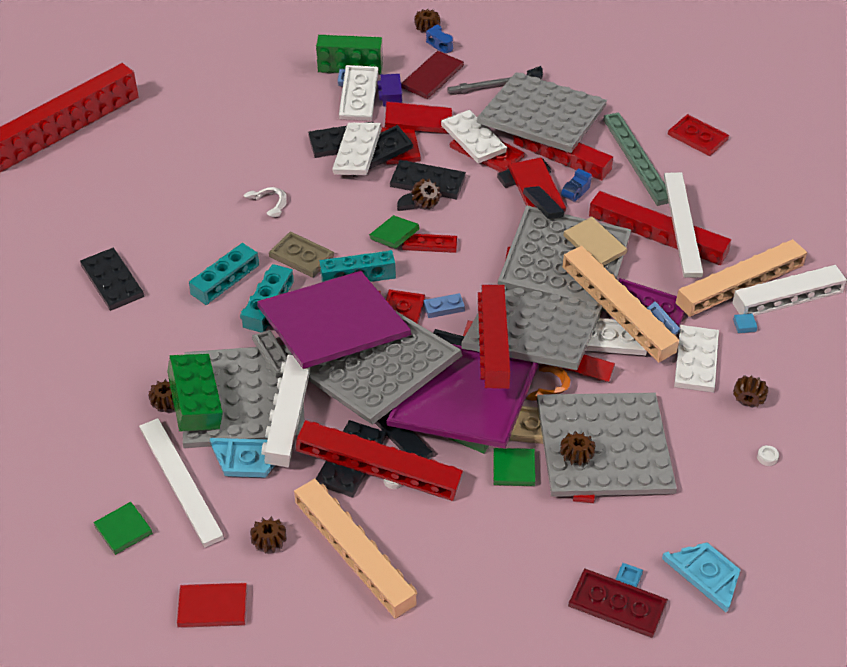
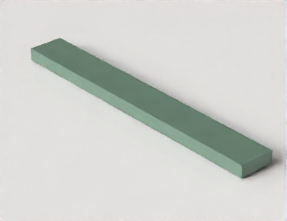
(637, 158)

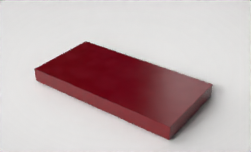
(432, 74)
(618, 603)

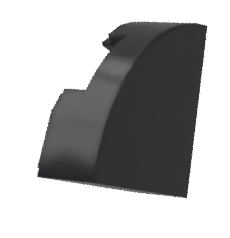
(536, 72)
(405, 202)

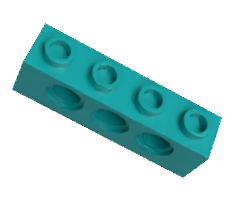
(375, 266)
(224, 273)
(275, 282)

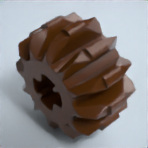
(426, 19)
(426, 193)
(750, 390)
(161, 396)
(577, 448)
(268, 535)

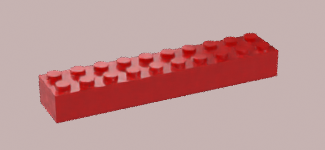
(66, 114)

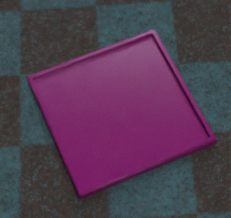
(333, 319)
(460, 405)

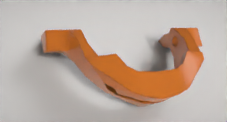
(560, 373)

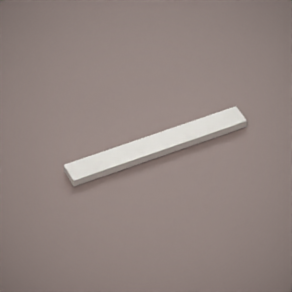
(683, 225)
(181, 483)

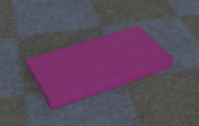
(649, 295)

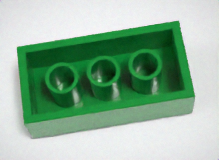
(338, 51)
(194, 392)

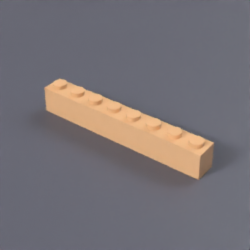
(747, 273)
(621, 304)
(356, 548)

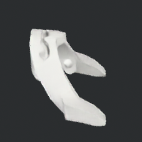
(276, 211)

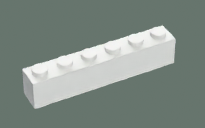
(789, 291)
(287, 413)

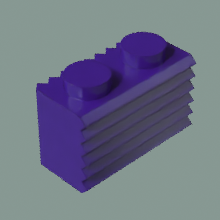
(390, 88)

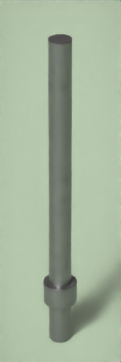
(464, 87)

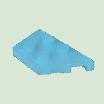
(241, 457)
(707, 572)

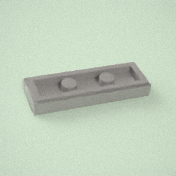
(270, 351)

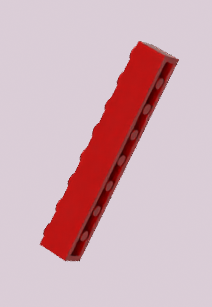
(655, 226)
(493, 337)
(379, 460)

